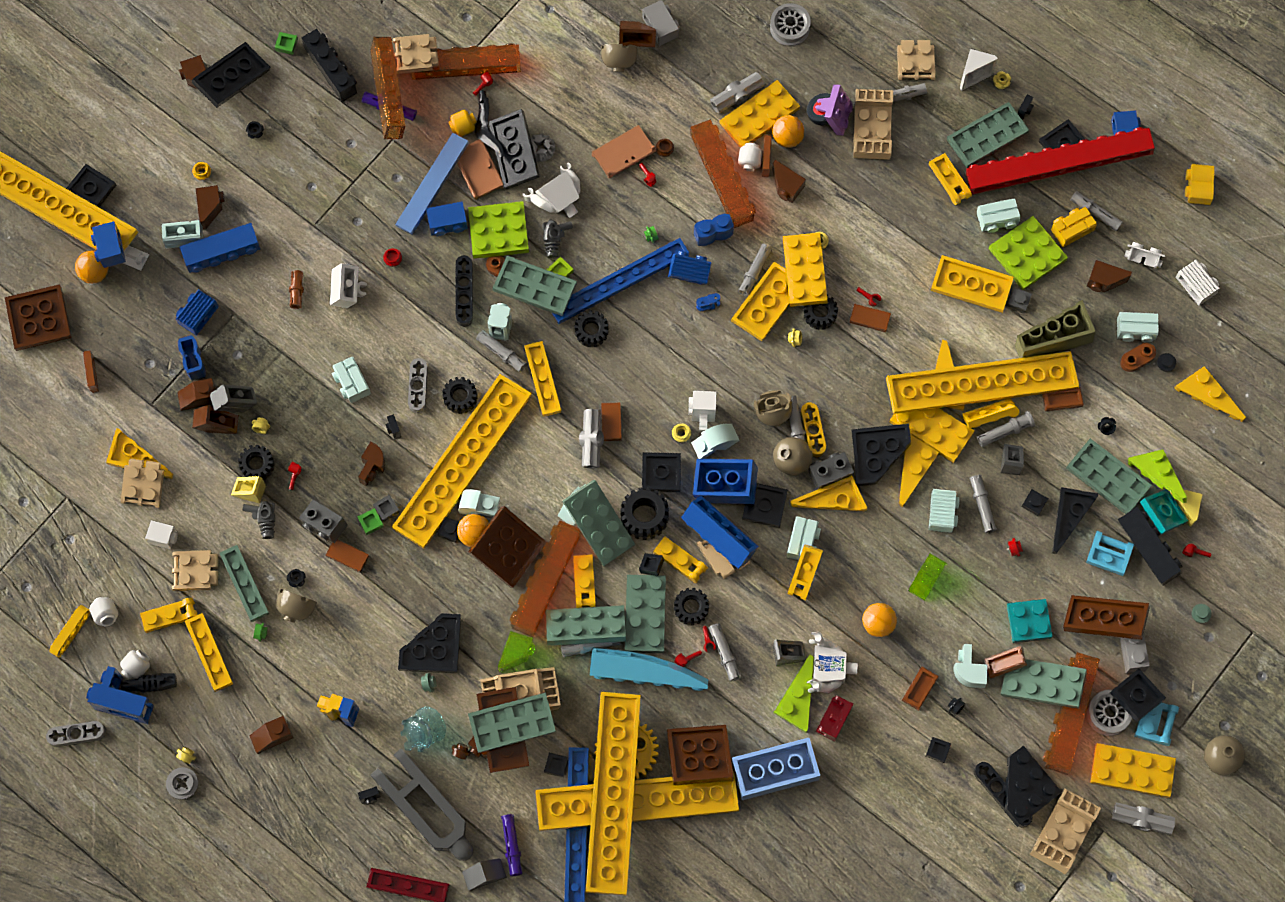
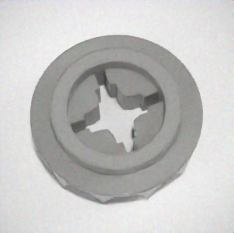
(549, 145)
(172, 783)

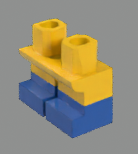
(339, 707)

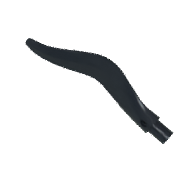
(481, 127)

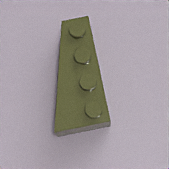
(1058, 333)

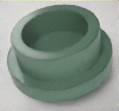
(1201, 613)
(428, 682)

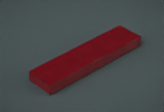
(407, 885)

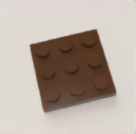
(37, 317)
(507, 546)
(699, 755)

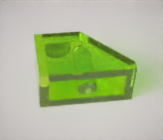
(927, 577)
(516, 651)

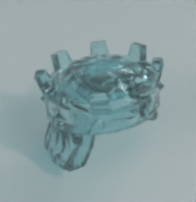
(423, 729)

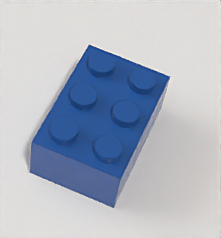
(726, 480)

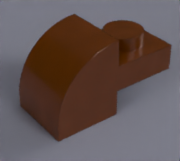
(373, 461)

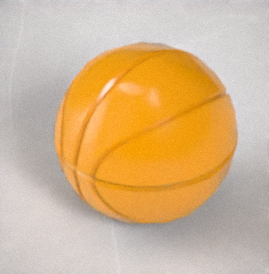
(788, 131)
(89, 269)
(470, 528)
(879, 620)

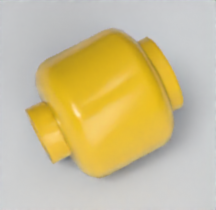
(462, 123)

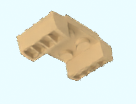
(872, 124)
(527, 684)
(1065, 831)

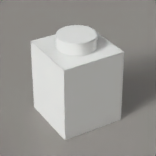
(161, 535)

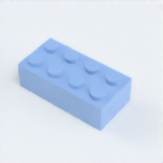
(775, 768)

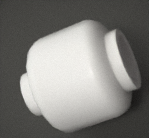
(750, 157)
(103, 611)
(135, 664)

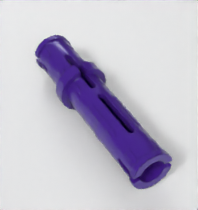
(372, 99)
(513, 853)

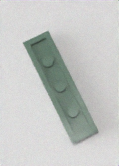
(244, 583)

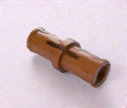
(296, 289)

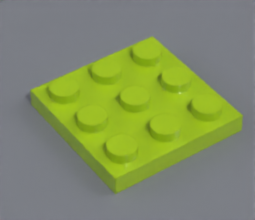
(498, 230)
(1028, 253)

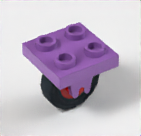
(831, 109)

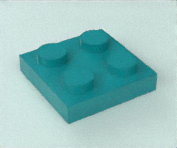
(1163, 511)
(1029, 620)

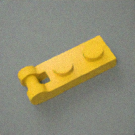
(950, 178)
(990, 413)
(680, 559)
(805, 571)
(584, 580)
(168, 615)

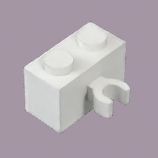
(345, 286)
(702, 407)

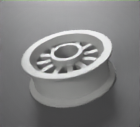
(796, 15)
(1099, 726)

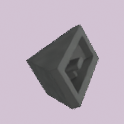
(1012, 459)
(788, 652)
(484, 873)

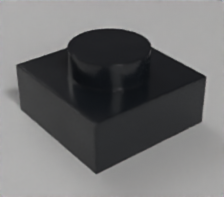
(1026, 107)
(392, 427)
(1034, 502)
(449, 530)
(651, 564)
(938, 750)
(556, 765)
(369, 796)

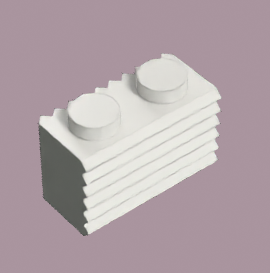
(1198, 282)

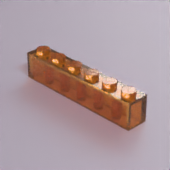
(474, 61)
(387, 88)
(722, 174)
(546, 578)
(1070, 721)

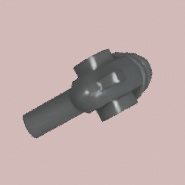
(552, 235)
(265, 517)

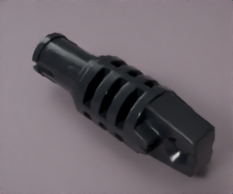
(150, 683)

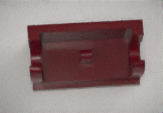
(834, 718)

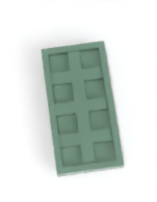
(987, 135)
(534, 286)
(1108, 476)
(598, 522)
(645, 613)
(585, 625)
(1046, 683)
(511, 722)

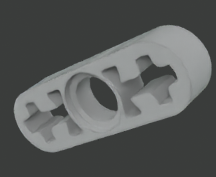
(422, 398)
(61, 741)

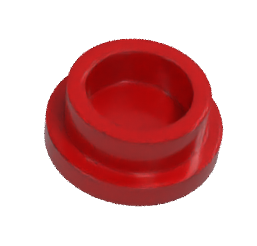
(392, 257)
(1015, 547)

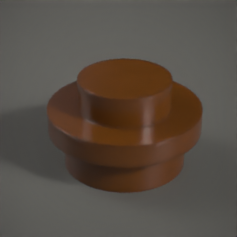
(664, 147)
(460, 751)

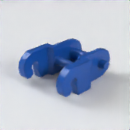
(707, 302)

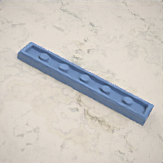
(432, 183)

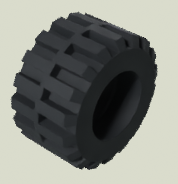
(644, 498)

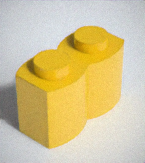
(1200, 184)

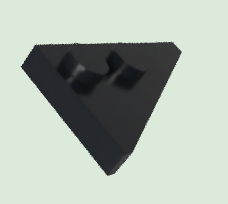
(1071, 509)

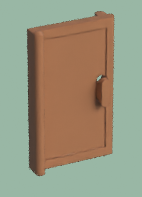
(622, 149)
(475, 170)

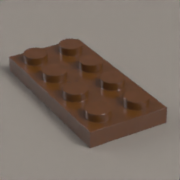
(1106, 617)
(508, 756)

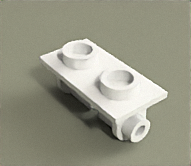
(135, 257)
(1151, 257)

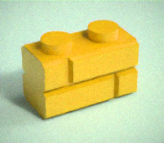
(1073, 226)

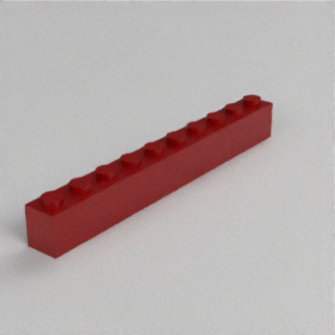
(1060, 160)

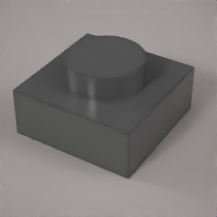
(1019, 300)
(386, 508)

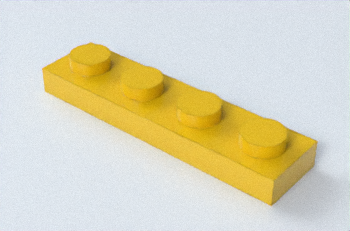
(542, 379)
(208, 652)

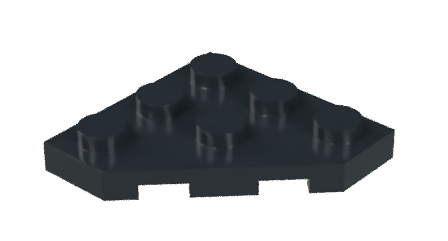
(878, 450)
(434, 647)
(1027, 787)

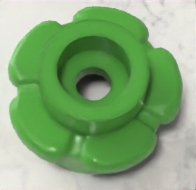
(651, 234)
(260, 632)

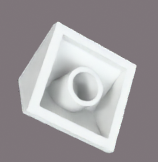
(977, 68)

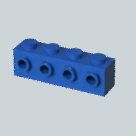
(220, 248)
(719, 532)

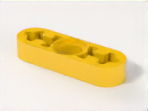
(815, 415)
(69, 631)

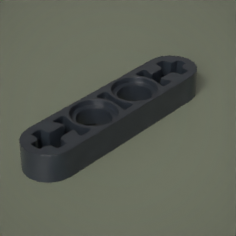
(464, 290)
(1000, 796)

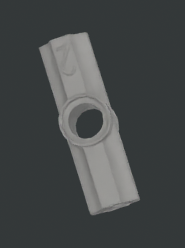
(737, 92)
(591, 438)
(1143, 818)

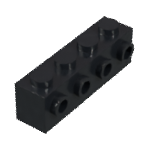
(329, 65)
(1150, 546)

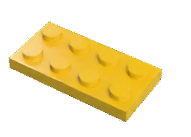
(759, 114)
(805, 269)
(972, 283)
(764, 303)
(937, 430)
(1133, 770)

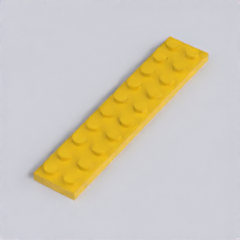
(56, 203)
(981, 382)
(461, 461)
(613, 794)
(651, 801)

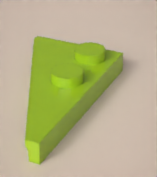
(1159, 470)
(796, 702)

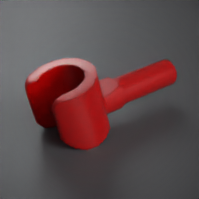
(487, 81)
(650, 180)
(869, 296)
(296, 470)
(1190, 549)
(707, 638)
(682, 660)

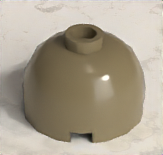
(618, 56)
(773, 408)
(792, 456)
(294, 606)
(1224, 755)

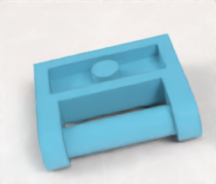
(1107, 558)
(1148, 725)

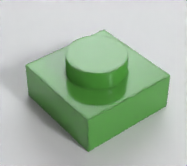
(286, 43)
(370, 521)

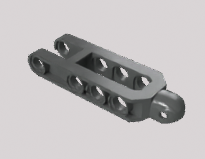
(456, 840)

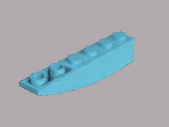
(642, 668)

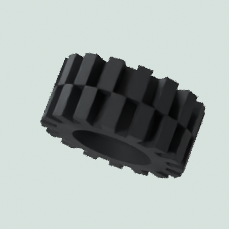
(591, 318)
(821, 321)
(463, 405)
(256, 452)
(695, 595)

